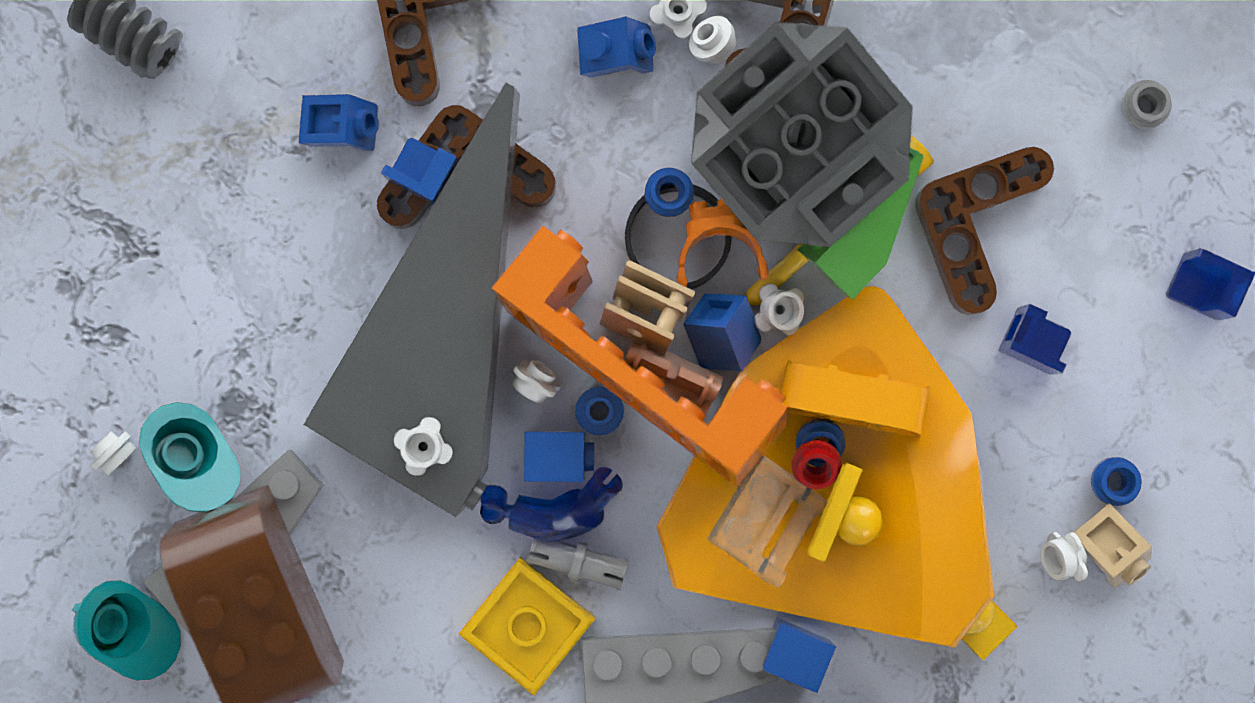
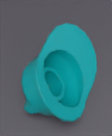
(189, 457)
(126, 630)

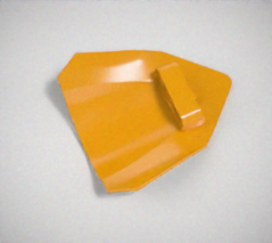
(919, 464)

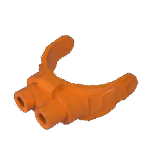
(713, 221)

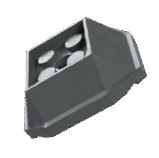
(855, 146)

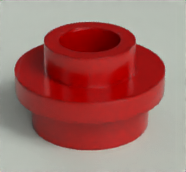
(816, 477)

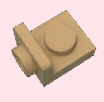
(1115, 547)

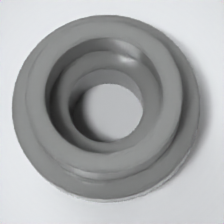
(1156, 95)

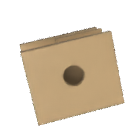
(642, 291)

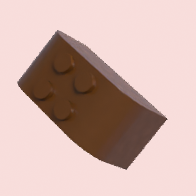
(250, 603)

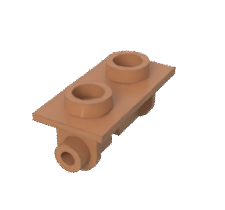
(678, 374)

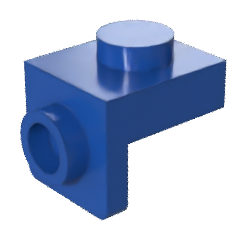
(615, 47)

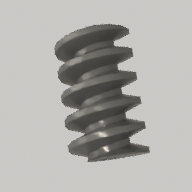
(126, 34)

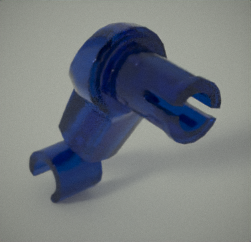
(553, 519)

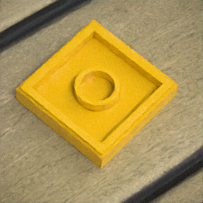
(527, 626)

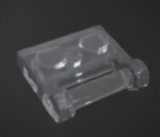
(756, 513)

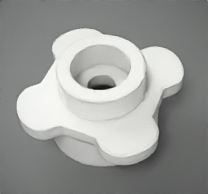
(681, 23)
(791, 315)
(535, 381)
(409, 441)
(1064, 557)

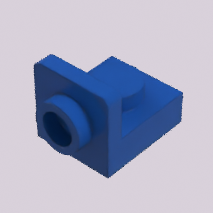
(338, 121)

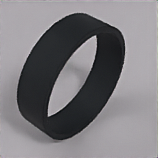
(698, 191)

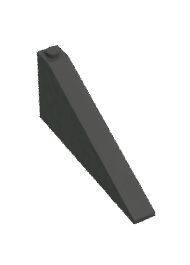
(435, 330)

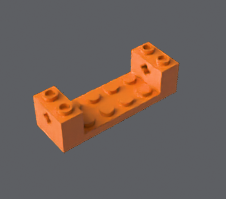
(540, 293)

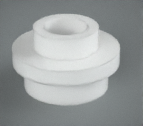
(713, 40)
(111, 452)

